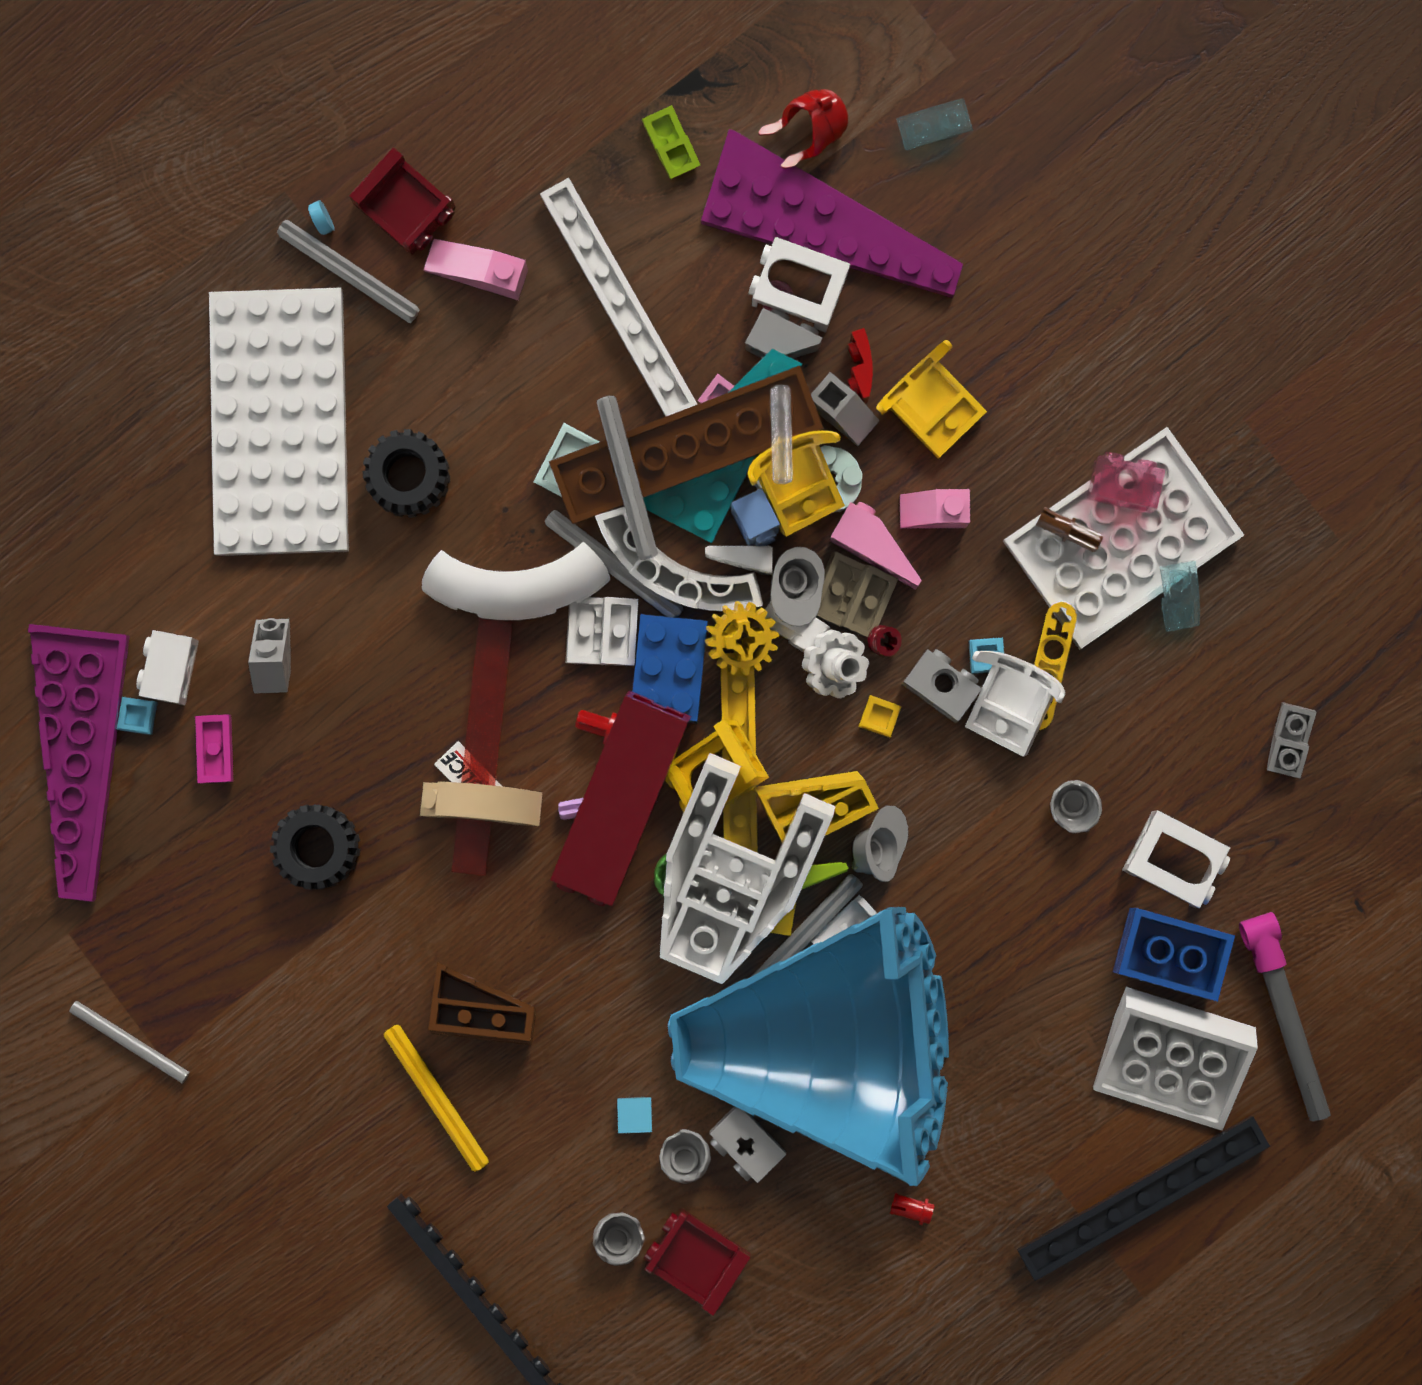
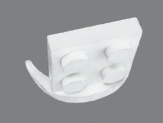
(1012, 701)

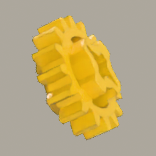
(727, 639)

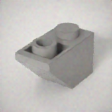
(776, 332)
(843, 409)
(270, 656)

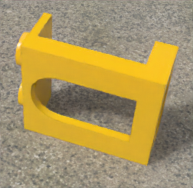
(727, 735)

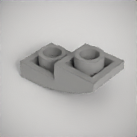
(1290, 740)

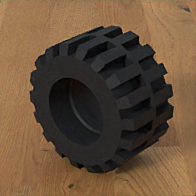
(389, 451)
(286, 847)

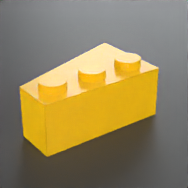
(844, 790)

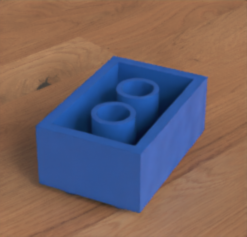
(671, 662)
(1173, 954)

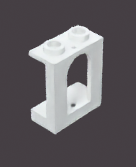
(769, 296)
(1191, 893)

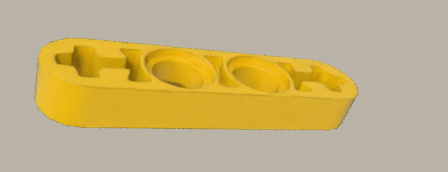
(1055, 666)

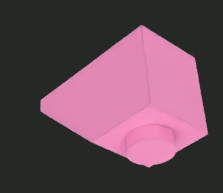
(935, 509)

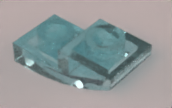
(934, 124)
(1181, 595)

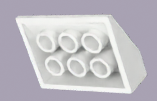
(1175, 1058)

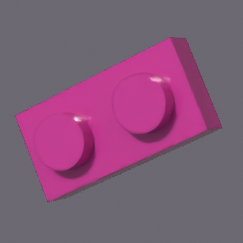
(214, 748)

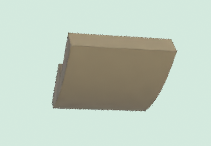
(854, 594)

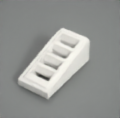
(747, 557)

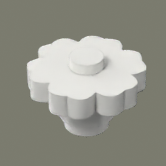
(835, 663)

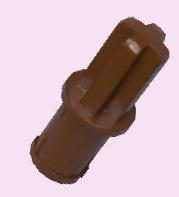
(1069, 530)

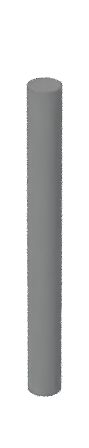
(129, 1042)

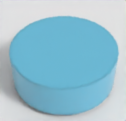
(321, 217)

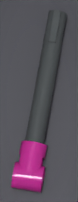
(1262, 938)

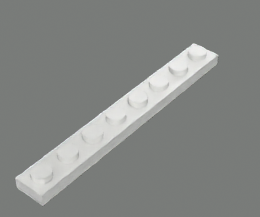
(617, 298)

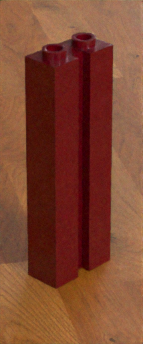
(620, 799)

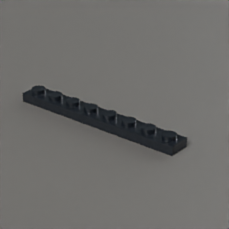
(1143, 1197)
(470, 1291)

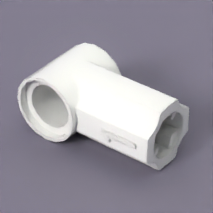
(798, 636)

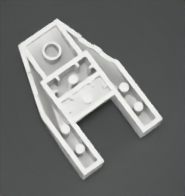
(725, 895)

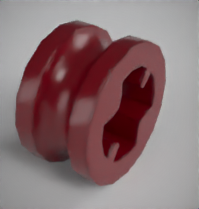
(891, 647)

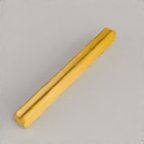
(436, 1098)

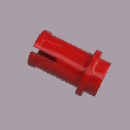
(912, 1208)

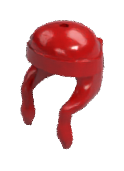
(828, 122)

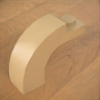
(481, 803)

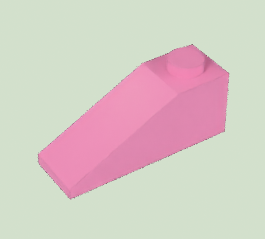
(477, 267)
(870, 540)

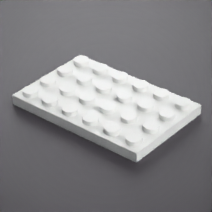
(1125, 568)

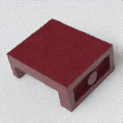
(402, 202)
(696, 1260)

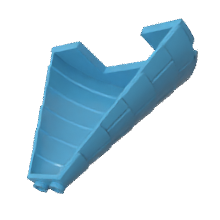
(833, 1044)

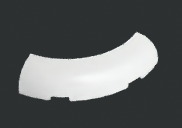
(672, 579)
(515, 593)

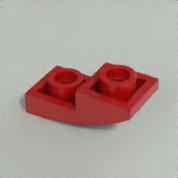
(861, 374)

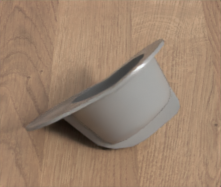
(797, 586)
(881, 845)

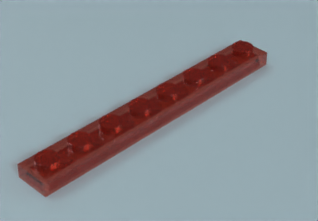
(483, 738)

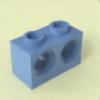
(755, 519)

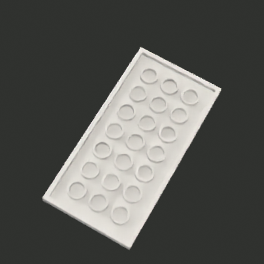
(278, 421)

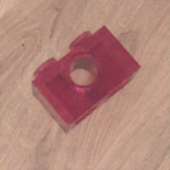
(1106, 488)

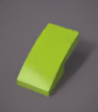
(670, 142)

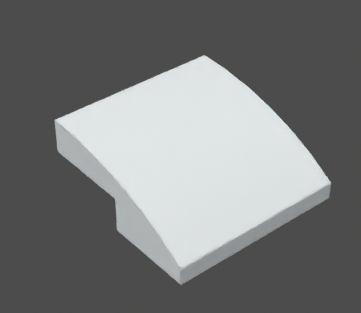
(602, 631)

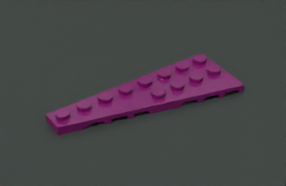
(764, 201)
(79, 709)

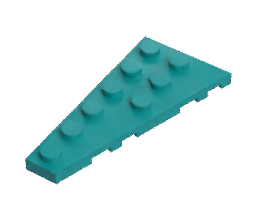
(705, 501)

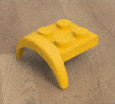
(933, 403)
(812, 490)

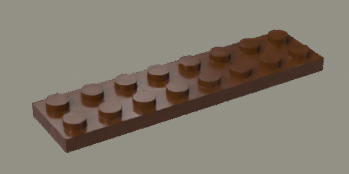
(684, 445)

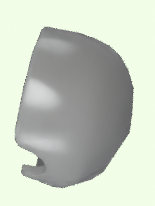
(1076, 806)
(685, 1156)
(618, 1238)

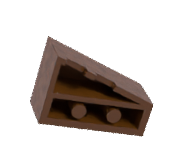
(477, 1011)

